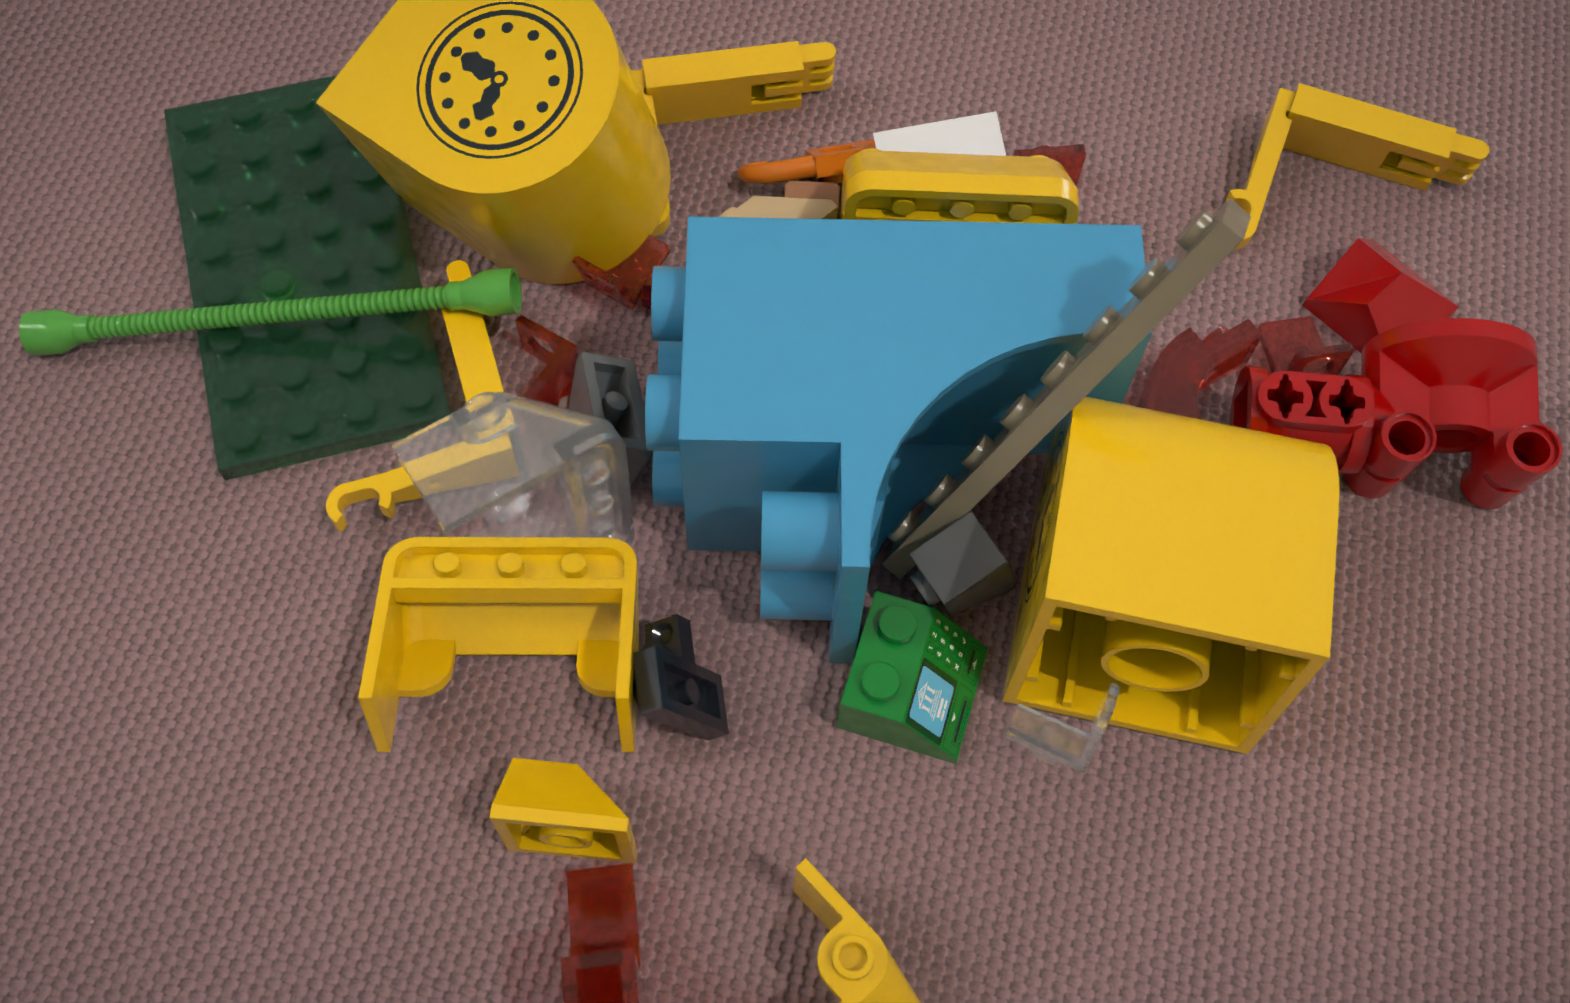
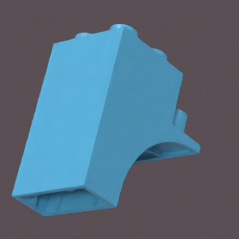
(848, 367)

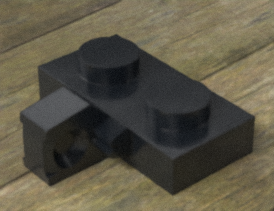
(675, 688)

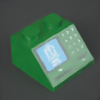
(912, 679)

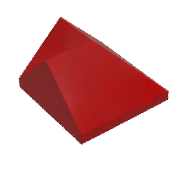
(1373, 294)

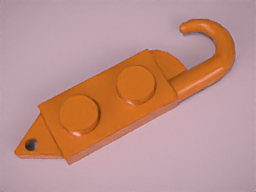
(818, 162)

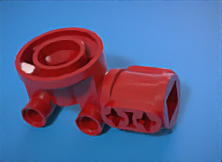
(1418, 394)

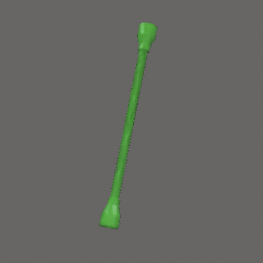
(56, 331)

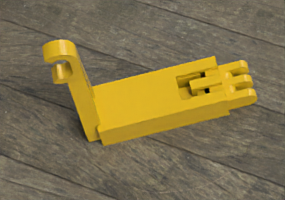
(732, 84)
(1357, 138)
(477, 375)

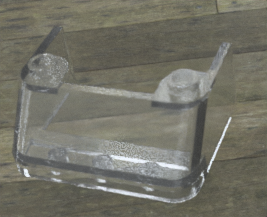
(524, 468)

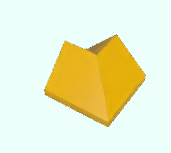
(560, 813)

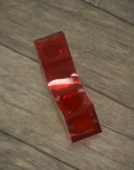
(1193, 364)
(603, 938)

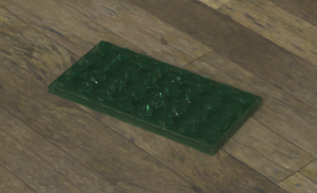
(286, 212)

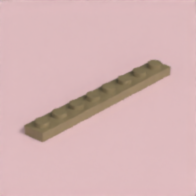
(1070, 378)

